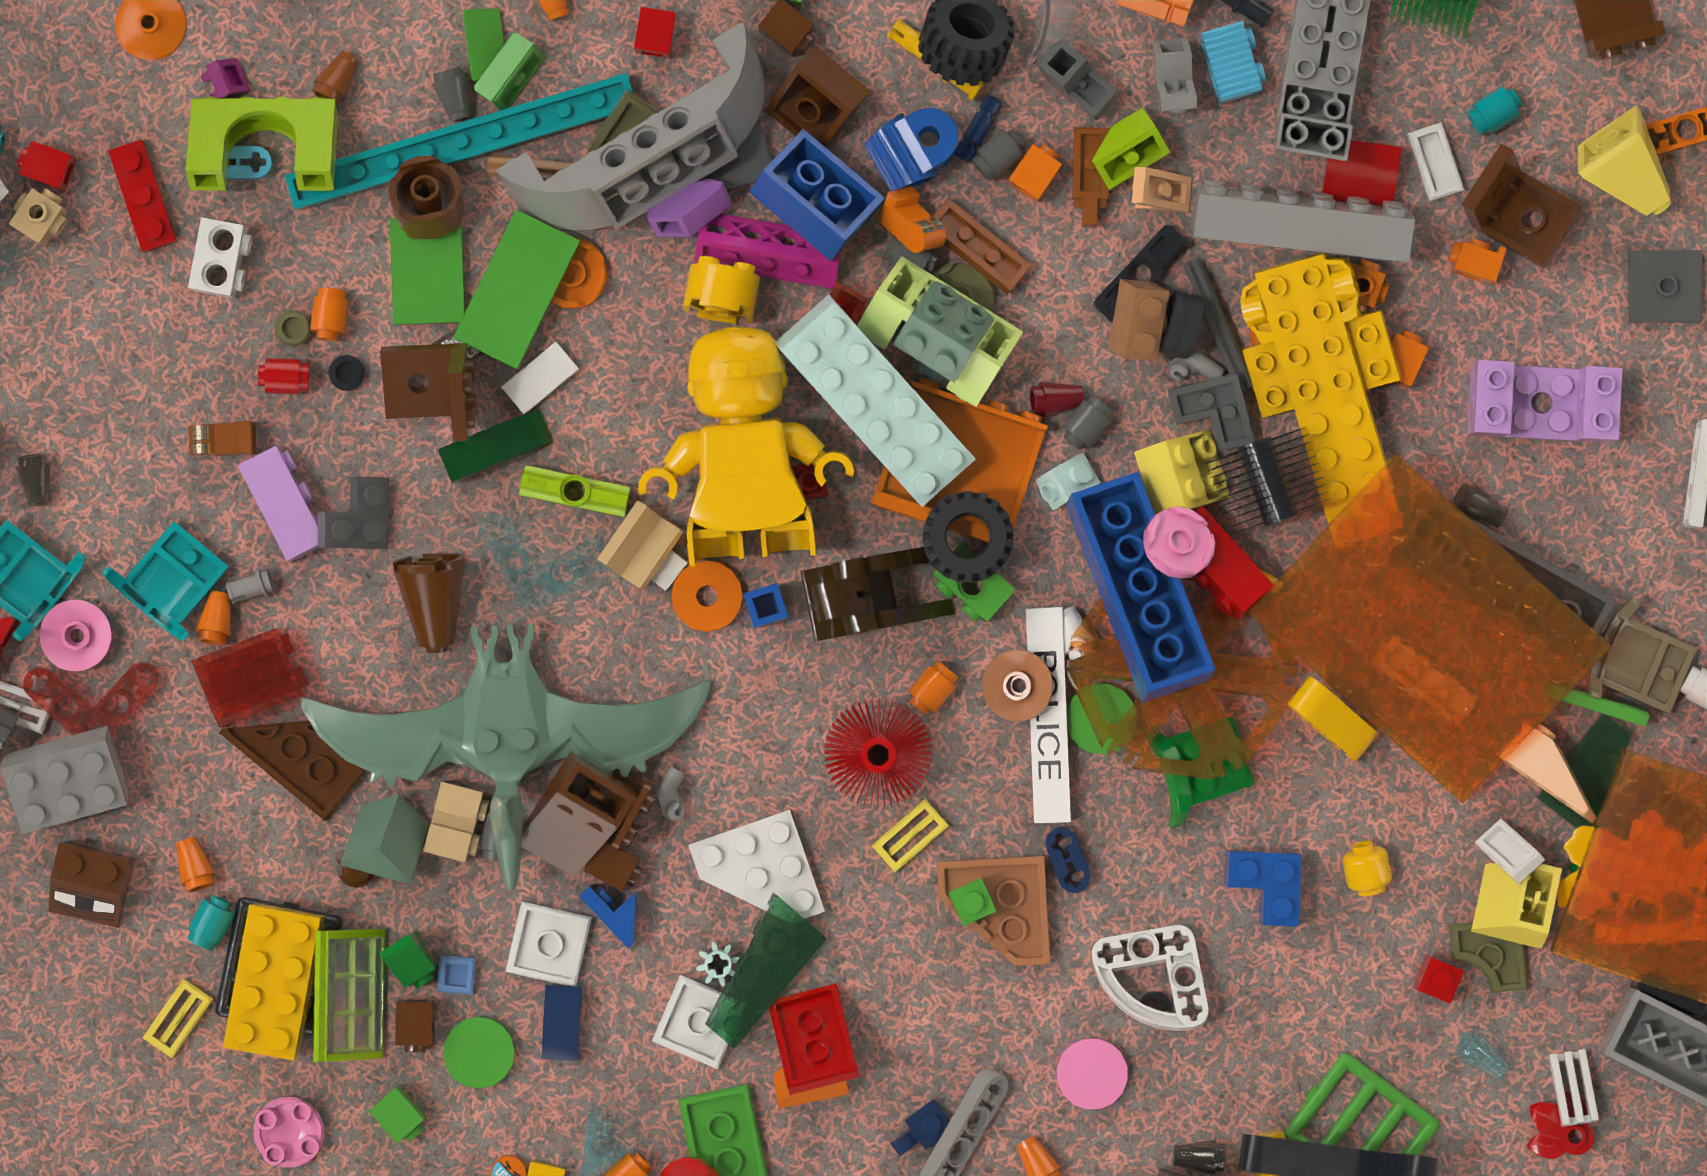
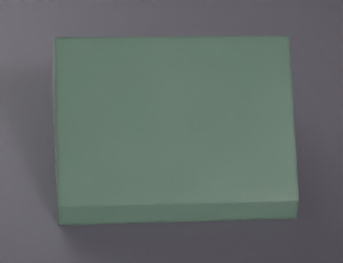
(386, 839)

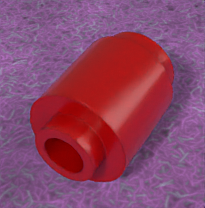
(284, 376)

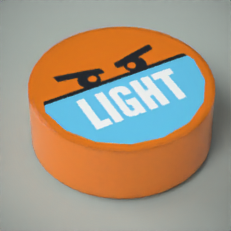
(508, 1166)

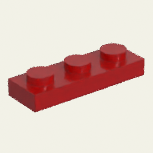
(142, 196)

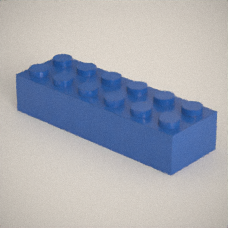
(1142, 603)

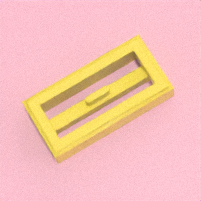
(933, 815)
(161, 1043)

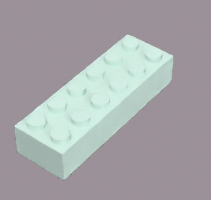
(875, 400)

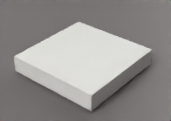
(548, 944)
(684, 1022)

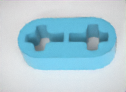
(240, 172)

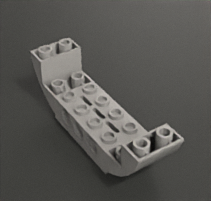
(1320, 77)
(653, 157)

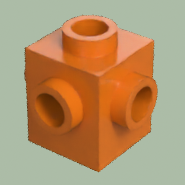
(1377, 288)

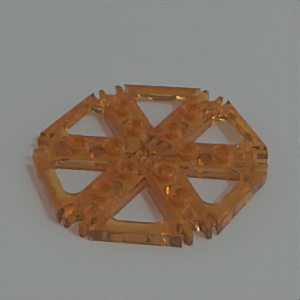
(1198, 703)

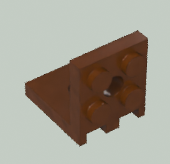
(1503, 199)
(448, 389)

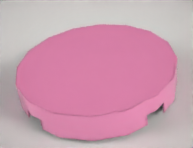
(1179, 542)
(1092, 1073)

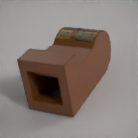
(223, 439)

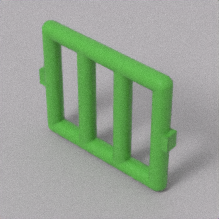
(1372, 1084)

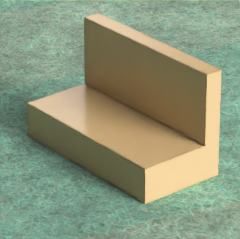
(640, 545)

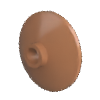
(1000, 691)

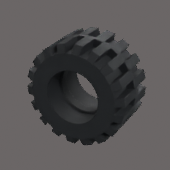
(960, 57)
(968, 504)

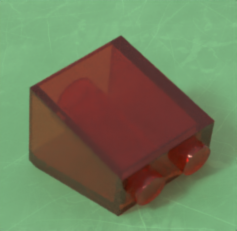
(251, 677)

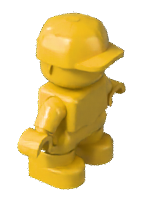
(743, 457)

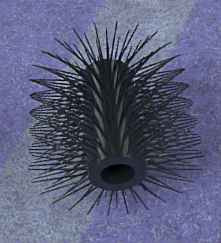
(1267, 479)

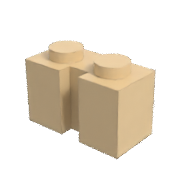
(456, 821)

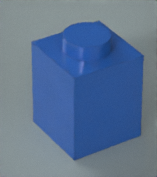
(766, 605)

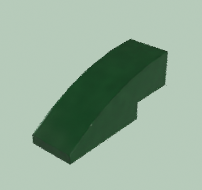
(495, 446)

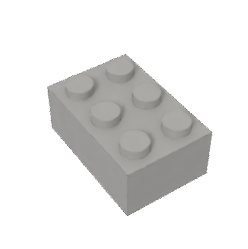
(64, 779)

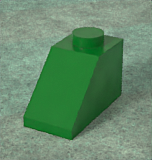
(410, 961)

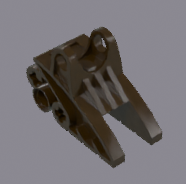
(860, 595)

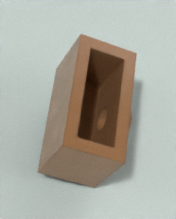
(1138, 320)

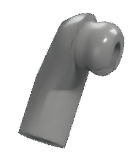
(1194, 364)
(668, 797)

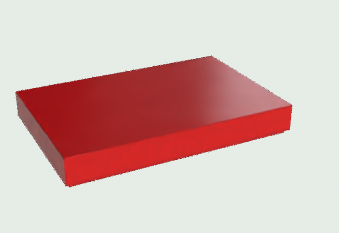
(813, 1039)

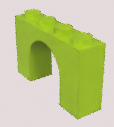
(222, 122)

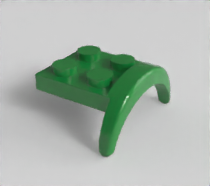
(1189, 791)

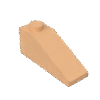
(1546, 766)

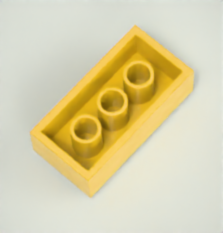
(273, 982)

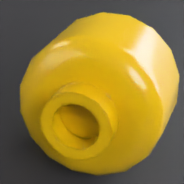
(1367, 868)

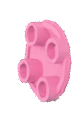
(288, 1132)

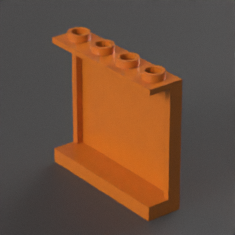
(1003, 452)

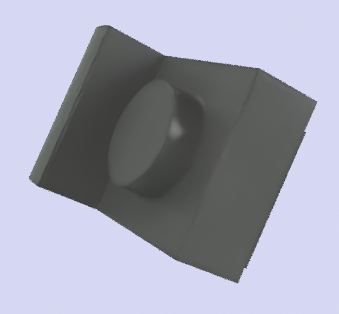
(1076, 80)

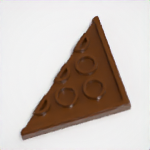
(299, 762)

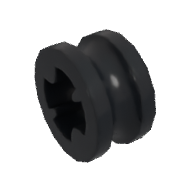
(1159, 997)

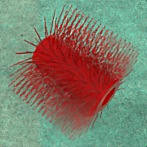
(899, 762)

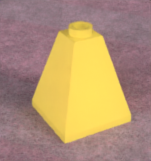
(1626, 164)

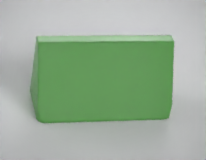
(483, 38)
(509, 72)

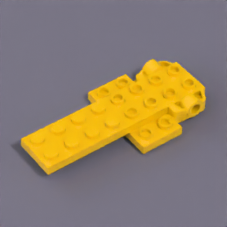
(1320, 361)

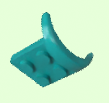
(31, 578)
(170, 579)

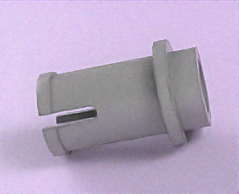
(250, 586)

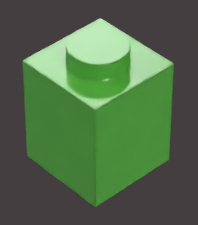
(972, 901)
(399, 1115)

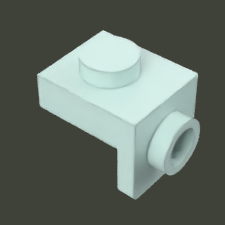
(1066, 479)

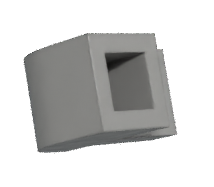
(1173, 75)

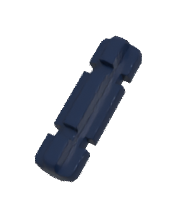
(978, 128)

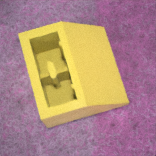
(1177, 472)
(1516, 910)

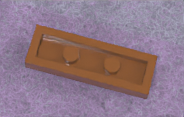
(981, 248)

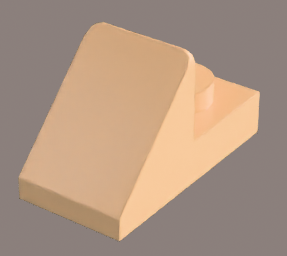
(1161, 190)

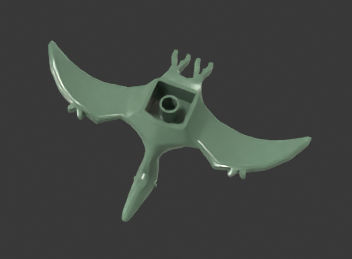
(505, 730)

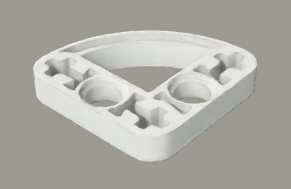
(1174, 961)

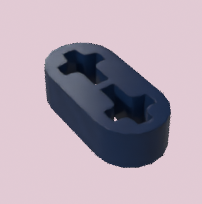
(1059, 862)

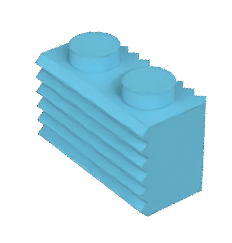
(1232, 62)

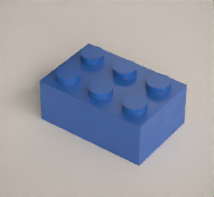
(817, 195)

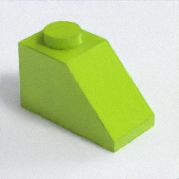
(1129, 145)

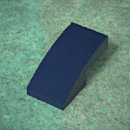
(561, 1023)

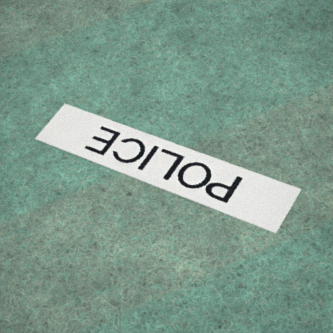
(1049, 728)

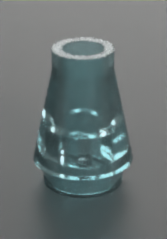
(1480, 1054)

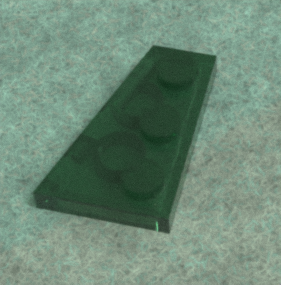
(1593, 765)

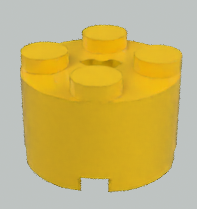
(721, 290)

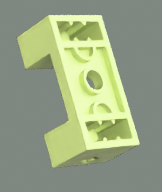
(896, 302)

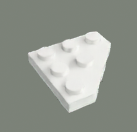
(758, 862)

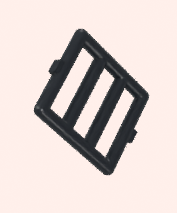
(224, 998)

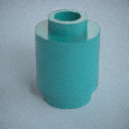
(1494, 110)
(210, 922)

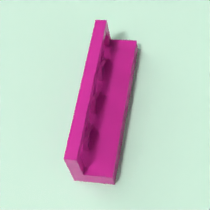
(771, 258)

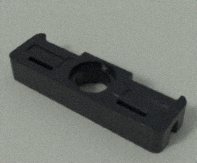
(1156, 254)

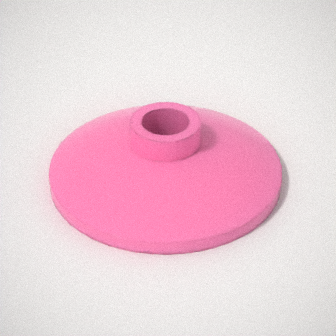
(57, 632)

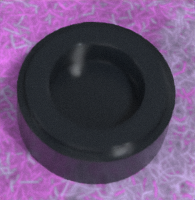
(346, 373)

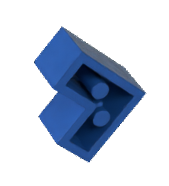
(1276, 877)

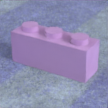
(282, 501)

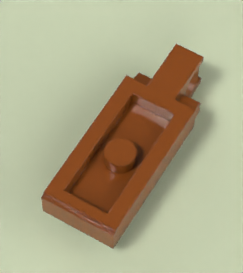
(1087, 185)

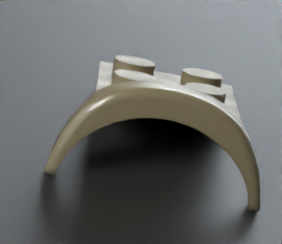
(1641, 662)

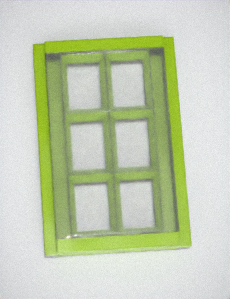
(349, 995)

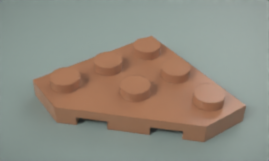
(1020, 902)

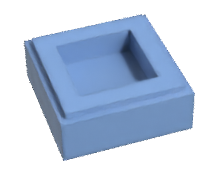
(456, 974)

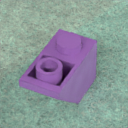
(689, 209)

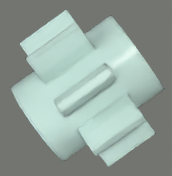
(712, 971)

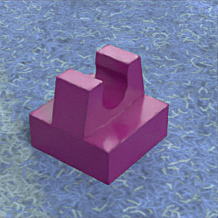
(226, 78)

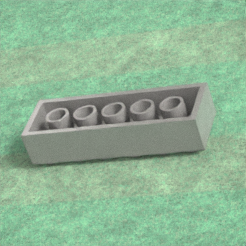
(1302, 222)

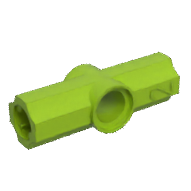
(551, 487)

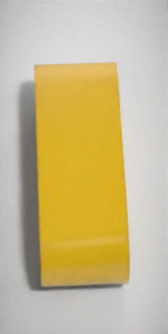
(1332, 718)

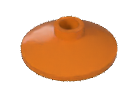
(153, 42)

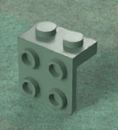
(944, 330)

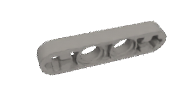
(959, 1131)

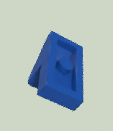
(620, 922)

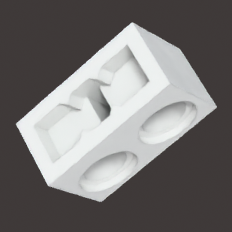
(209, 257)

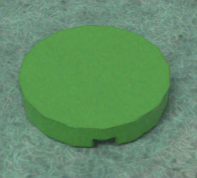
(1114, 706)
(479, 1052)

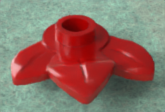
(1553, 1138)

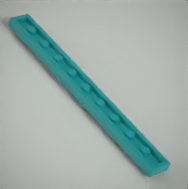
(470, 138)

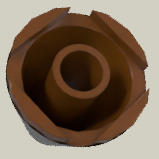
(432, 596)

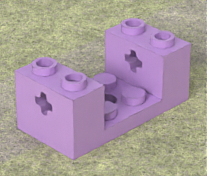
(1581, 408)

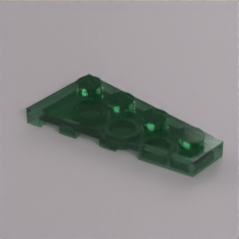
(772, 960)

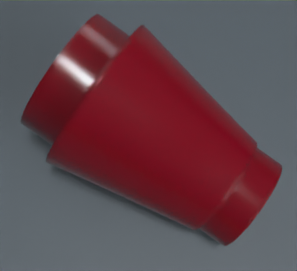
(1054, 398)

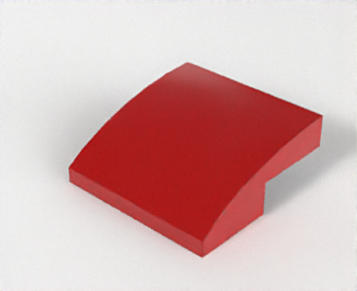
(1367, 173)

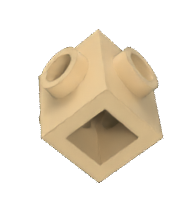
(48, 225)

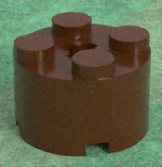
(426, 198)

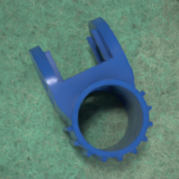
(901, 155)

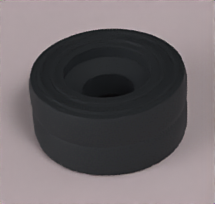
(1183, 324)

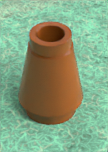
(336, 77)

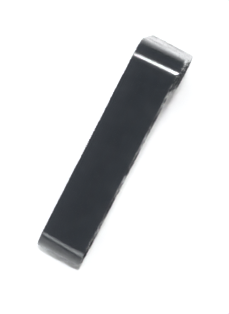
(1302, 1158)

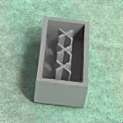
(1659, 1044)

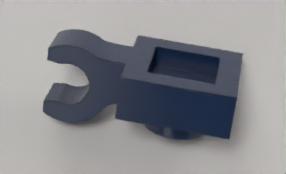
(925, 1126)

